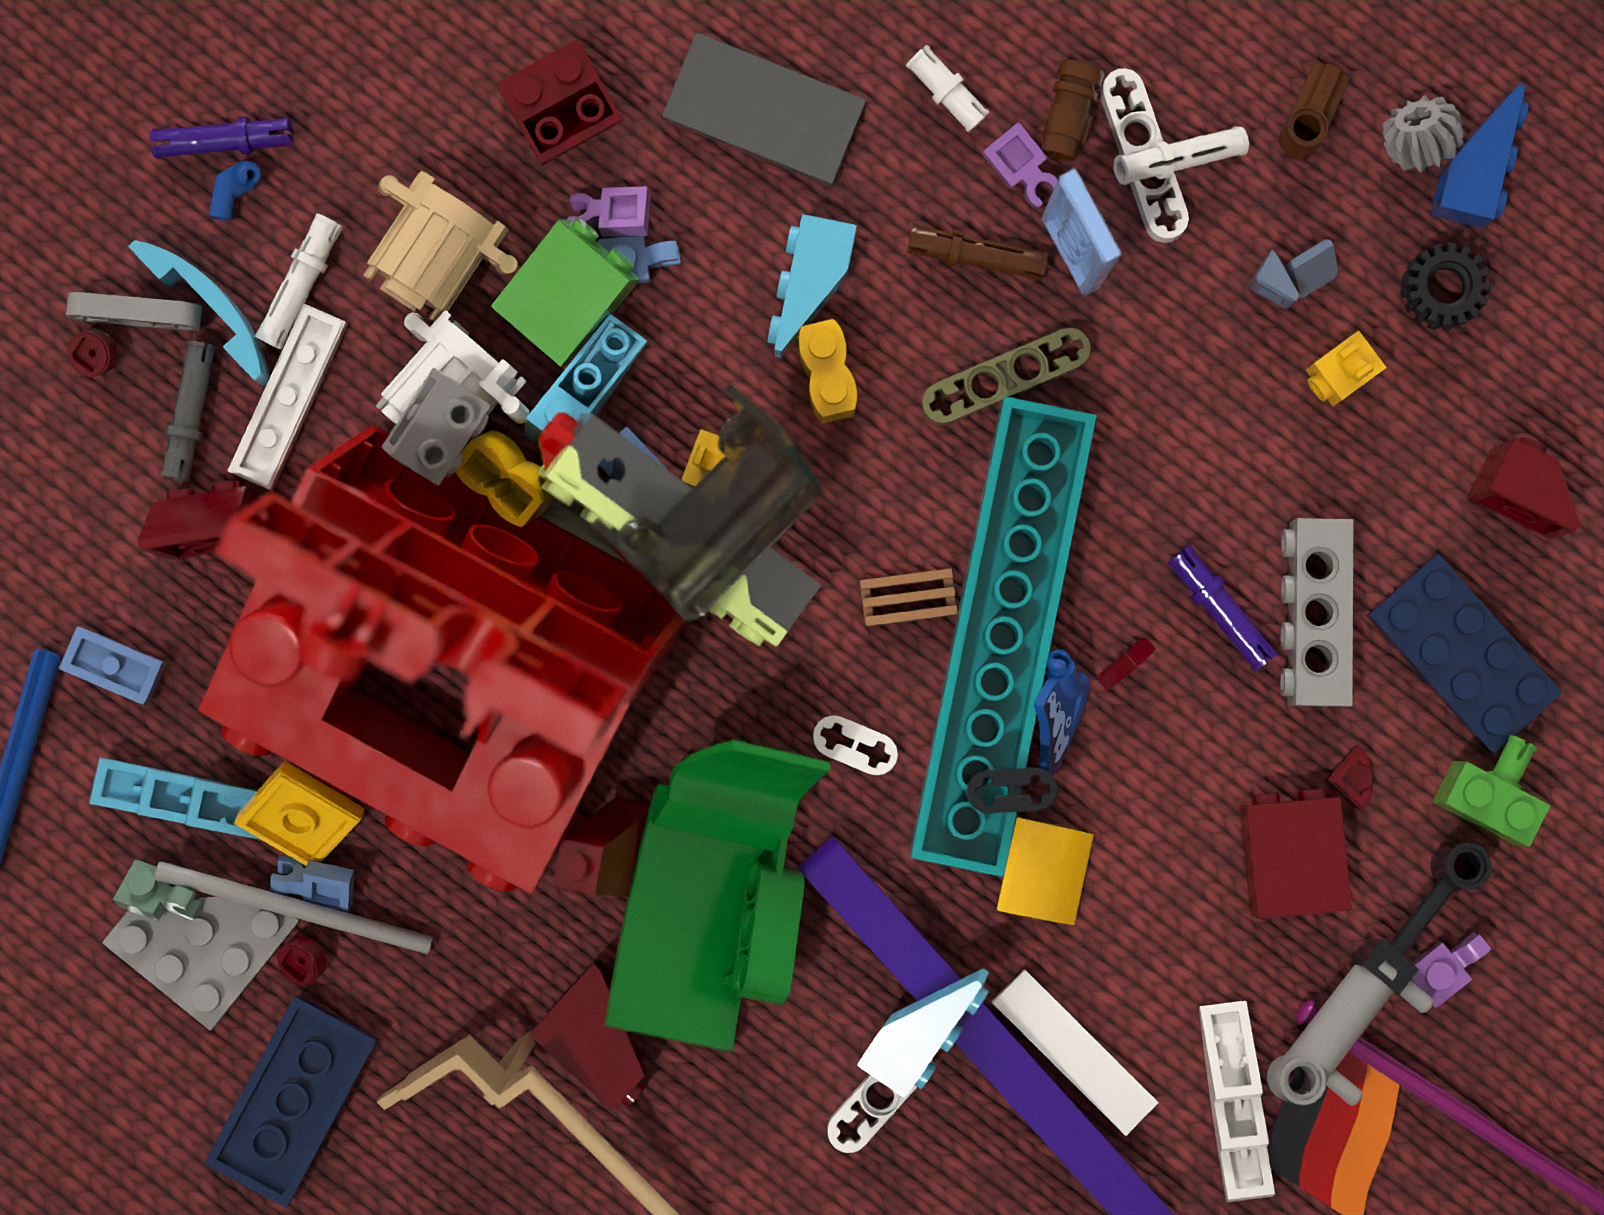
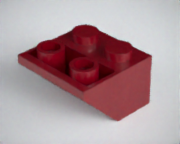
(559, 102)

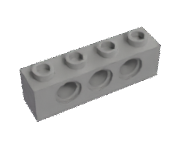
(1334, 637)

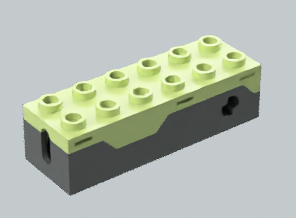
(760, 602)

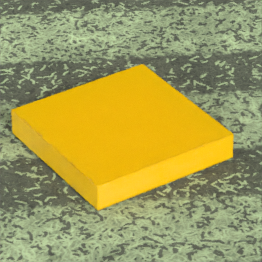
(299, 815)

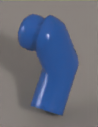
(230, 185)

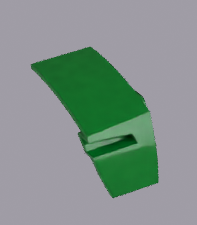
(711, 896)

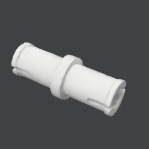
(947, 88)

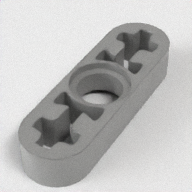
(133, 311)

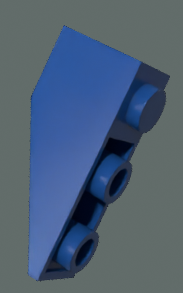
(1472, 182)

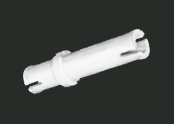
(1165, 158)
(295, 289)

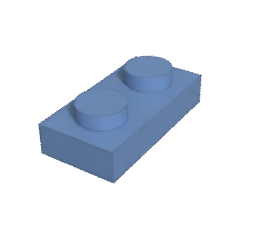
(112, 665)

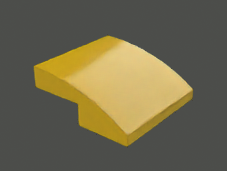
(1045, 871)

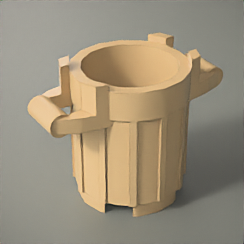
(433, 246)

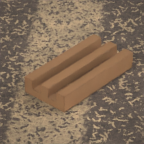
(947, 592)

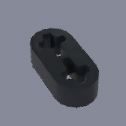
(1011, 802)

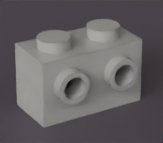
(437, 427)

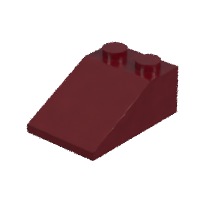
(192, 523)

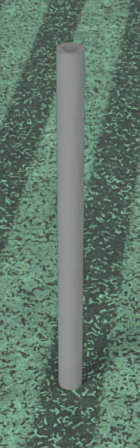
(293, 907)

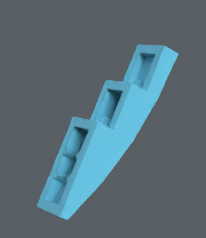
(169, 796)

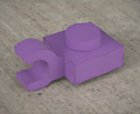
(1443, 971)

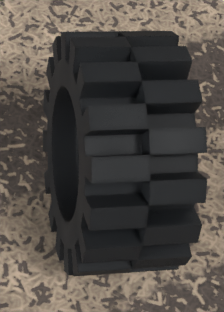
(1471, 277)

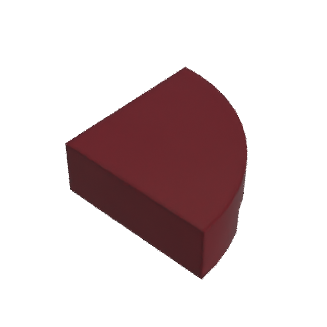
(1127, 663)
(1353, 778)

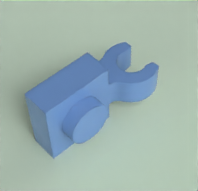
(643, 257)
(317, 883)

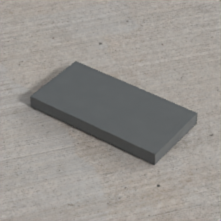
(763, 109)

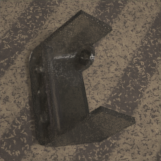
(724, 518)

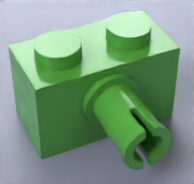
(1495, 797)

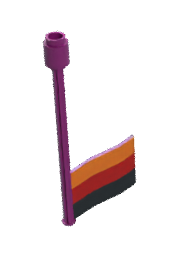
(1338, 1146)

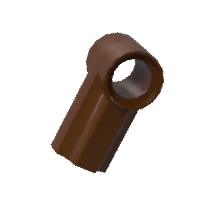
(1313, 110)

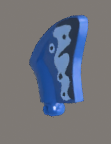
(1059, 708)

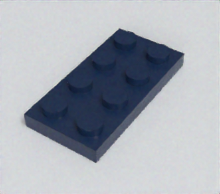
(1464, 654)
(291, 1101)

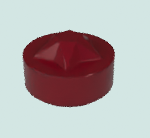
(92, 352)
(301, 960)

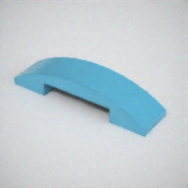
(243, 346)

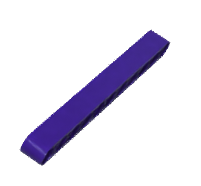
(982, 1037)

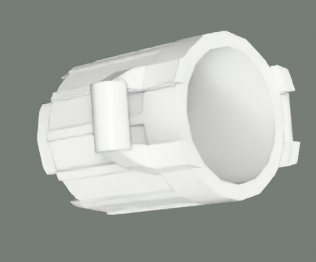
(461, 360)

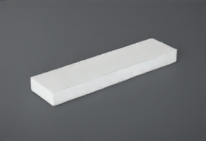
(288, 397)
(1074, 1052)

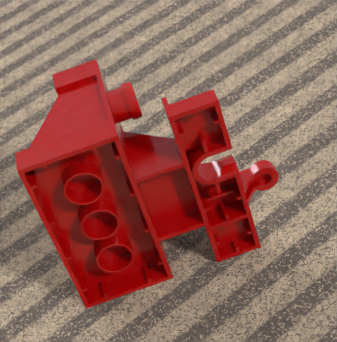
(418, 578)

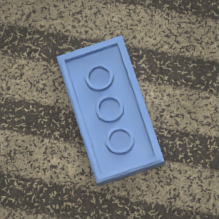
(1080, 233)

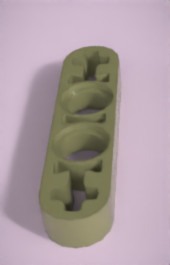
(1003, 371)

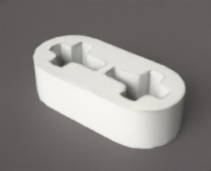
(859, 734)

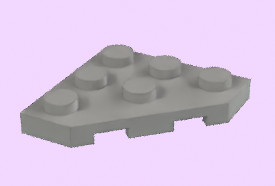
(202, 960)

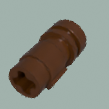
(1068, 115)

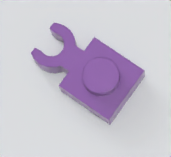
(1016, 159)
(617, 213)

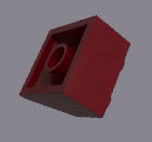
(1526, 488)

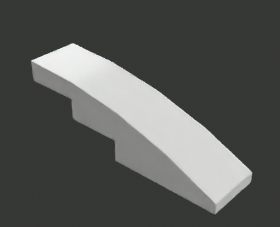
(1236, 1101)

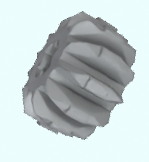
(1423, 133)

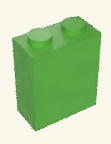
(566, 290)

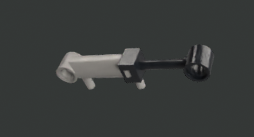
(1375, 976)

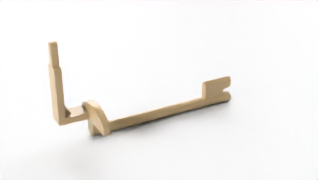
(504, 1082)

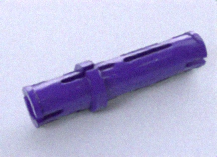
(222, 137)
(1221, 607)

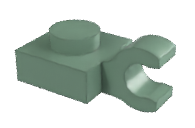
(151, 897)

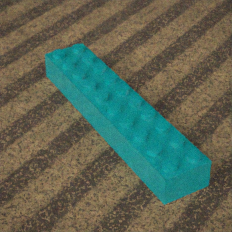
(1002, 630)

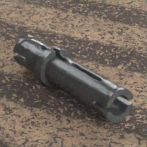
(188, 411)

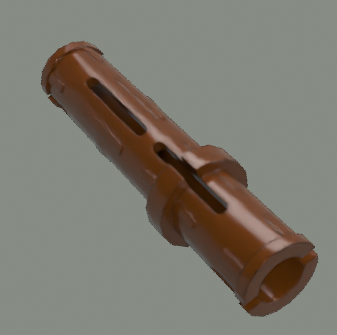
(977, 252)

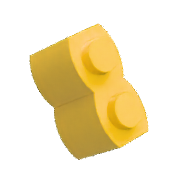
(823, 359)
(499, 470)

